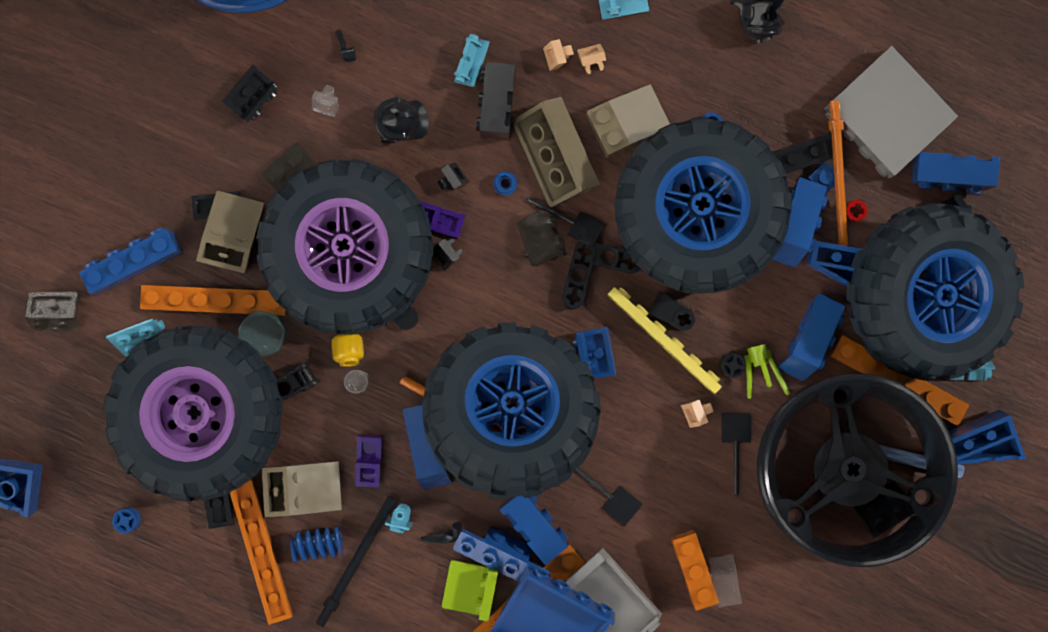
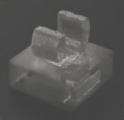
(325, 102)

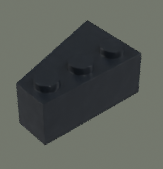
(496, 101)

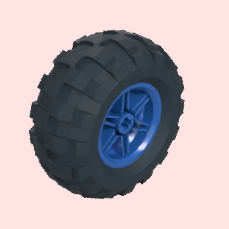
(753, 219)
(965, 292)
(504, 460)

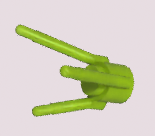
(760, 357)

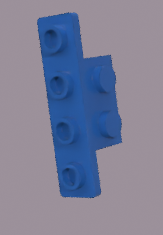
(497, 552)

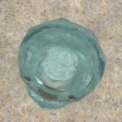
(263, 332)

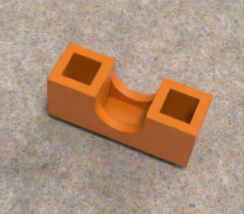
(694, 570)

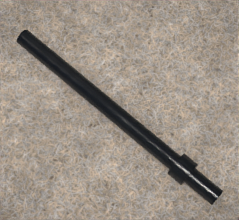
(332, 602)

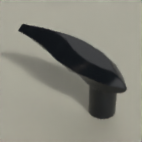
(445, 537)

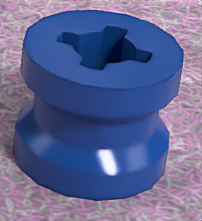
(121, 521)

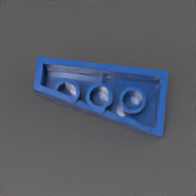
(20, 486)

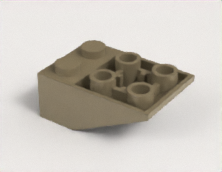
(230, 232)
(301, 488)

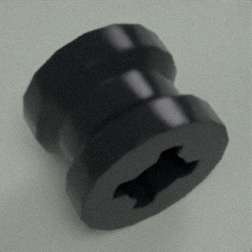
(736, 366)

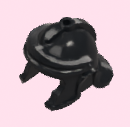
(760, 18)
(411, 124)

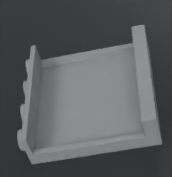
(891, 113)
(610, 585)

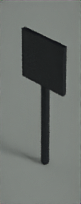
(583, 227)
(736, 430)
(620, 504)

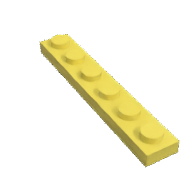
(672, 346)

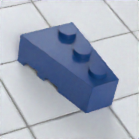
(955, 172)
(807, 202)
(833, 261)
(813, 338)
(987, 439)
(427, 468)
(535, 527)

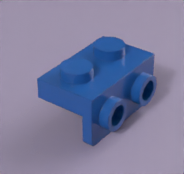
(596, 351)

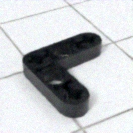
(593, 259)

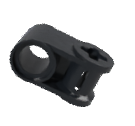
(667, 311)
(298, 381)

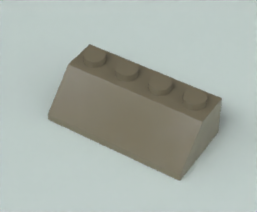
(555, 151)

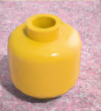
(347, 349)

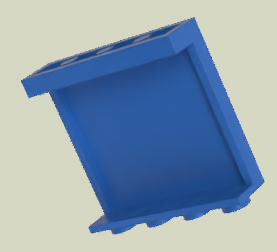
(551, 606)

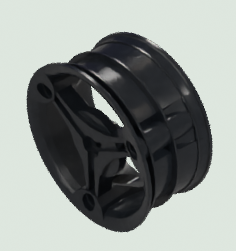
(872, 470)

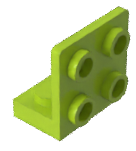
(470, 589)

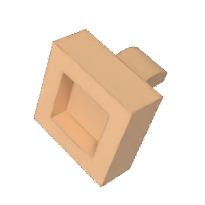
(556, 54)
(592, 55)
(696, 413)

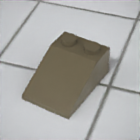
(627, 120)

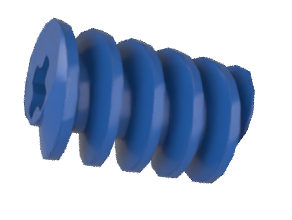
(316, 544)

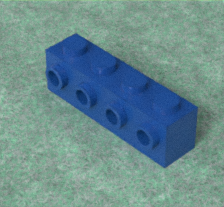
(130, 262)

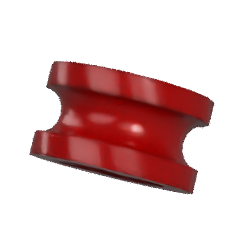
(859, 217)

